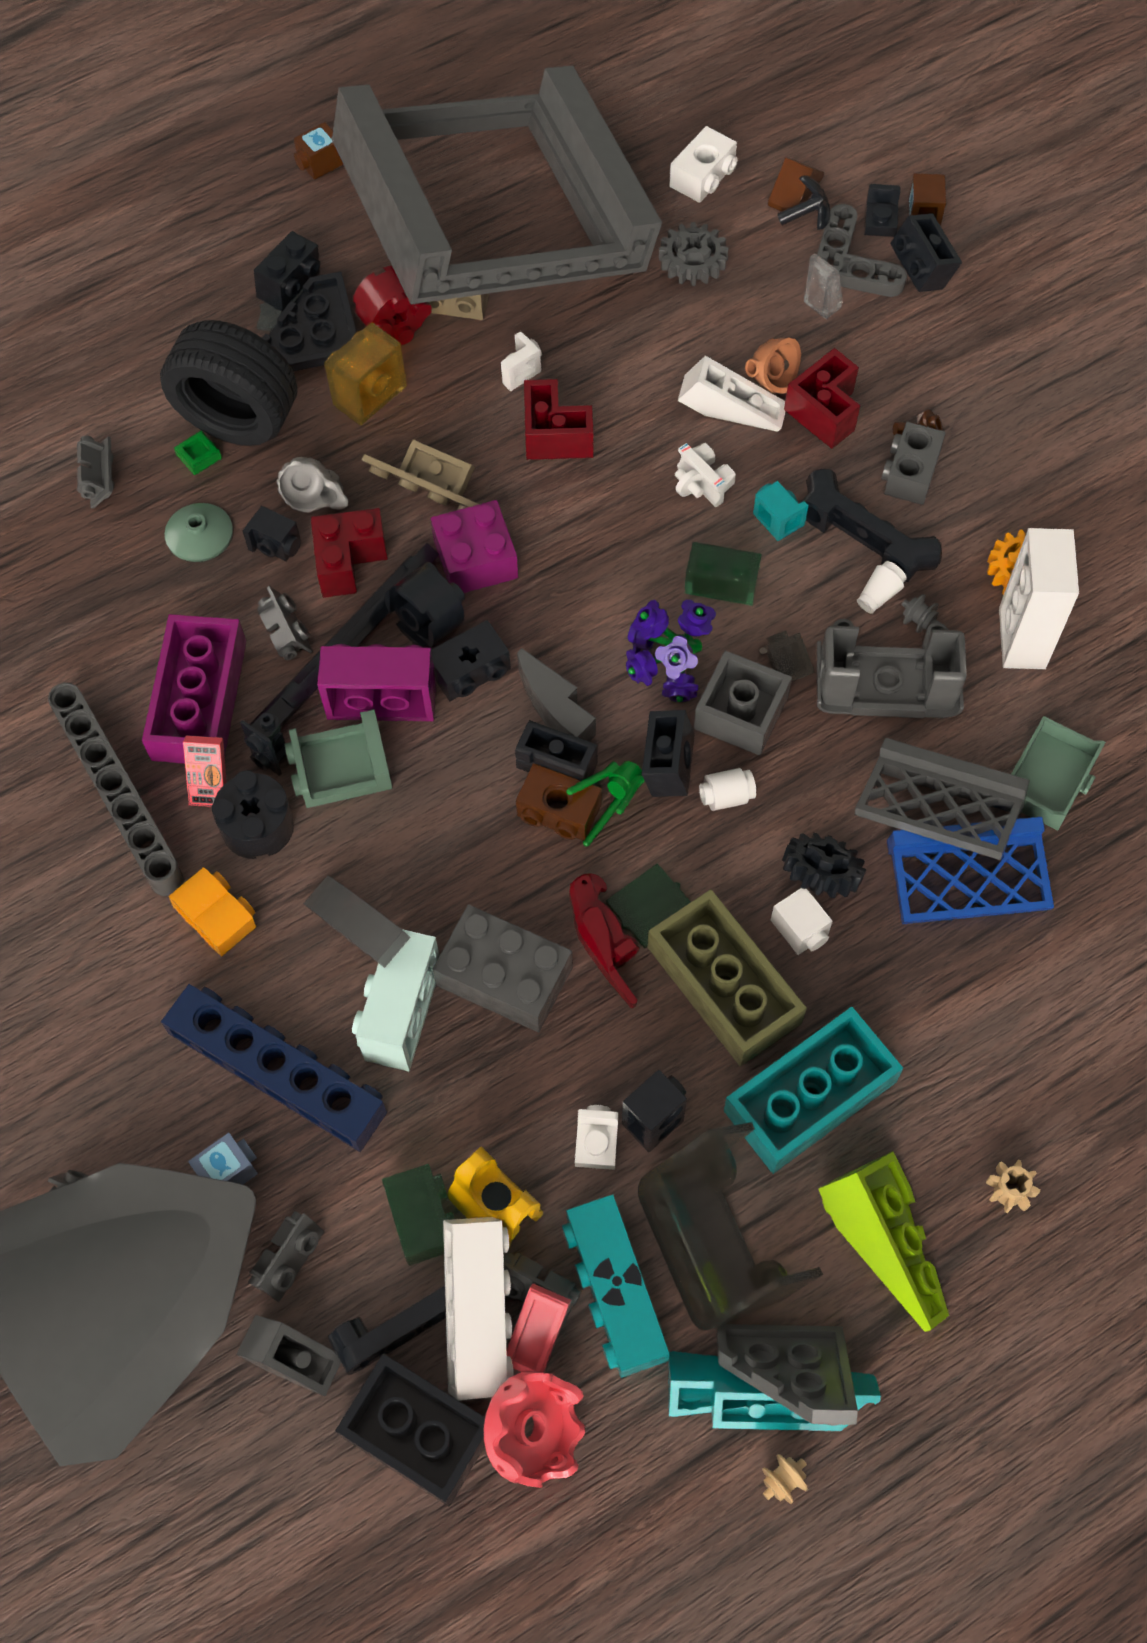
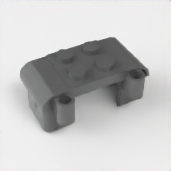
(891, 678)

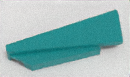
(703, 1386)

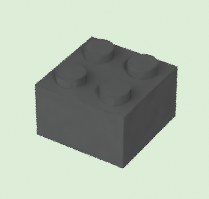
(742, 702)

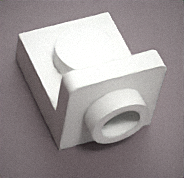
(521, 364)
(596, 1137)

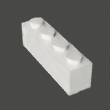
(476, 1306)

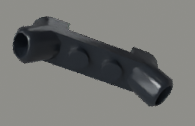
(830, 508)

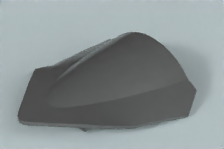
(115, 1299)

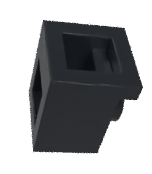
(272, 534)

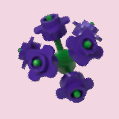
(678, 648)

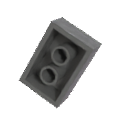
(503, 968)

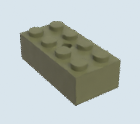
(709, 944)

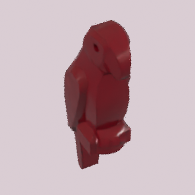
(601, 932)

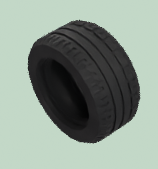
(229, 382)

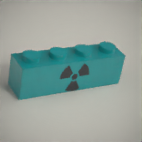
(616, 1286)

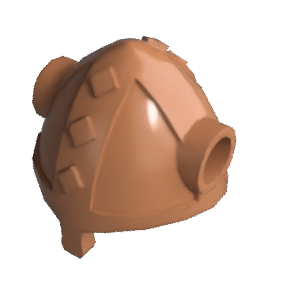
(768, 364)

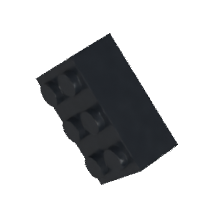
(414, 1429)

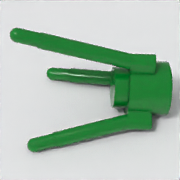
(622, 784)

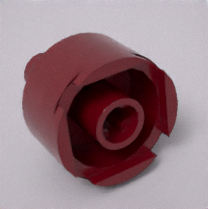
(385, 304)

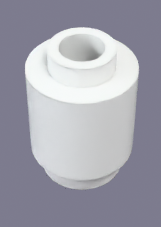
(727, 789)

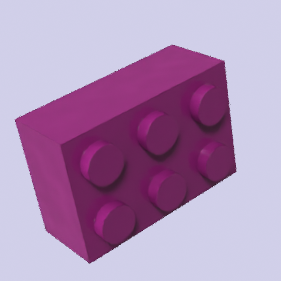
(379, 678)

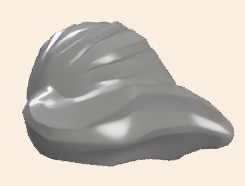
(310, 486)

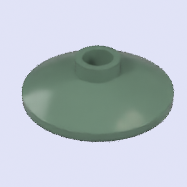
(200, 542)

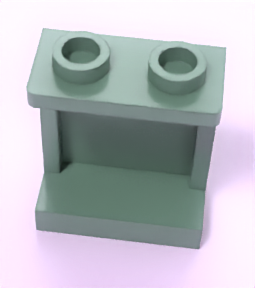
(339, 762)

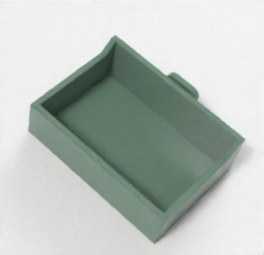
(1058, 769)

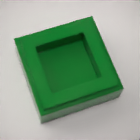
(197, 453)

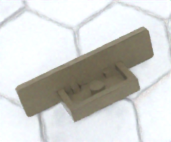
(431, 470)

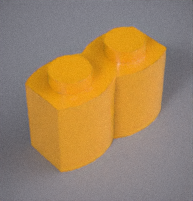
(213, 910)

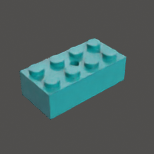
(839, 1062)

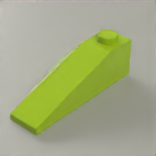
(876, 1219)

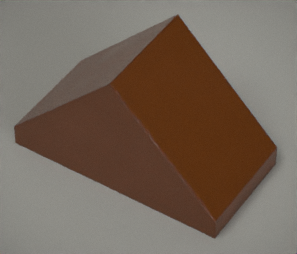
(788, 188)

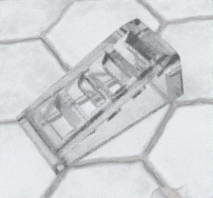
(823, 287)

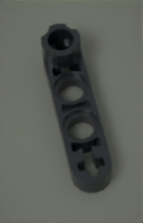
(361, 1348)

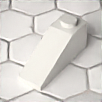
(730, 397)

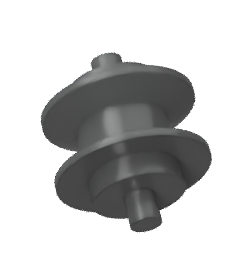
(920, 613)

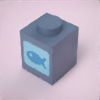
(226, 1161)

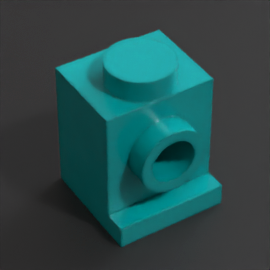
(779, 510)

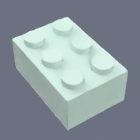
(397, 1004)

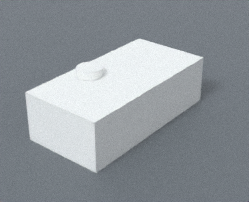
(1038, 598)

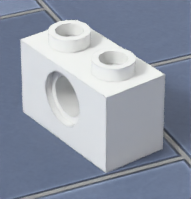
(703, 164)

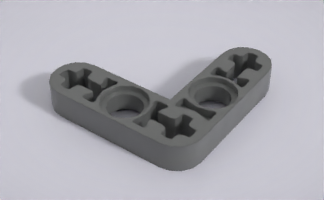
(848, 263)

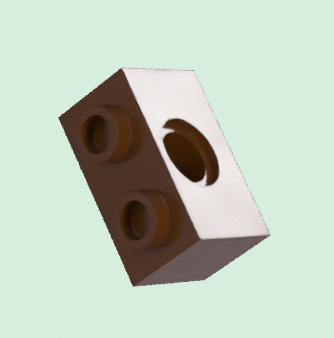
(548, 786)

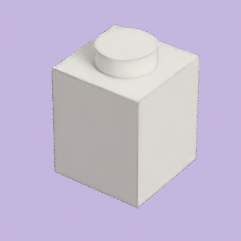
(802, 921)

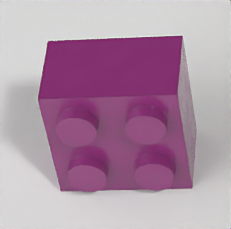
(475, 546)

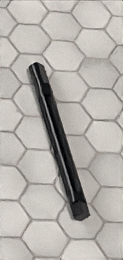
(350, 634)

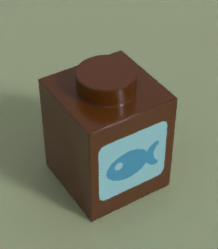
(317, 151)
(928, 195)

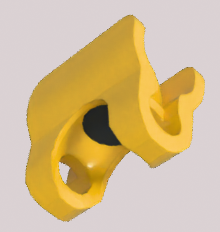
(486, 1191)

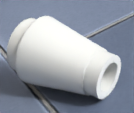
(882, 586)

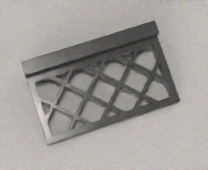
(950, 778)

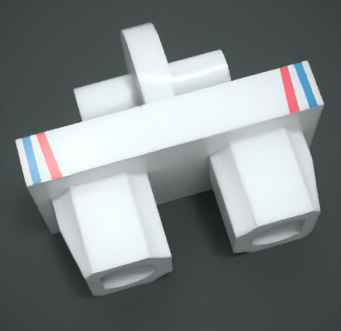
(699, 478)

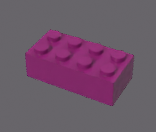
(194, 684)

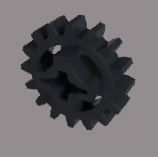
(823, 865)

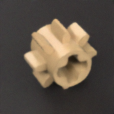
(1013, 1175)

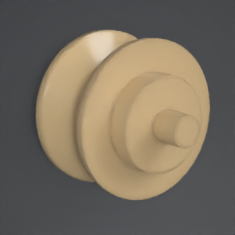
(784, 1479)

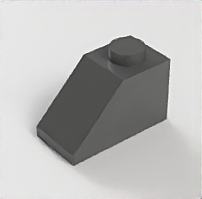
(289, 1355)

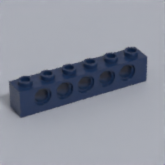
(352, 1125)

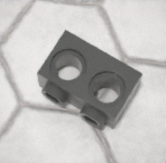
(914, 462)

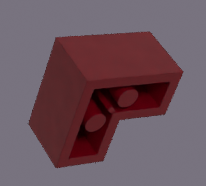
(822, 399)
(555, 429)
(344, 541)

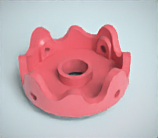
(555, 1433)

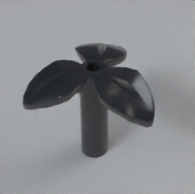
(817, 202)

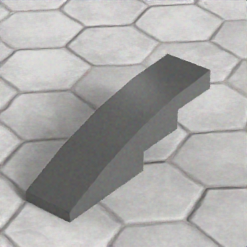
(357, 921)

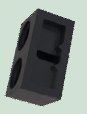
(654, 1109)

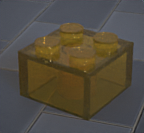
(365, 373)

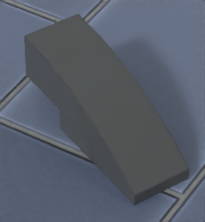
(554, 698)

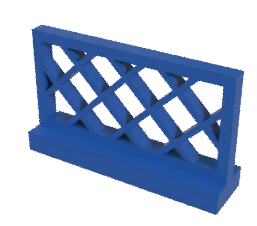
(1025, 833)

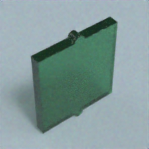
(647, 902)

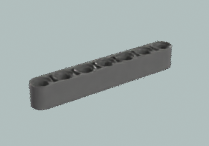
(119, 801)

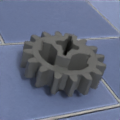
(693, 253)

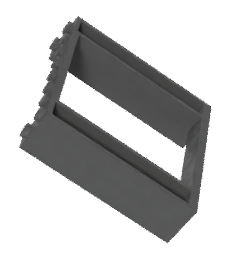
(572, 140)

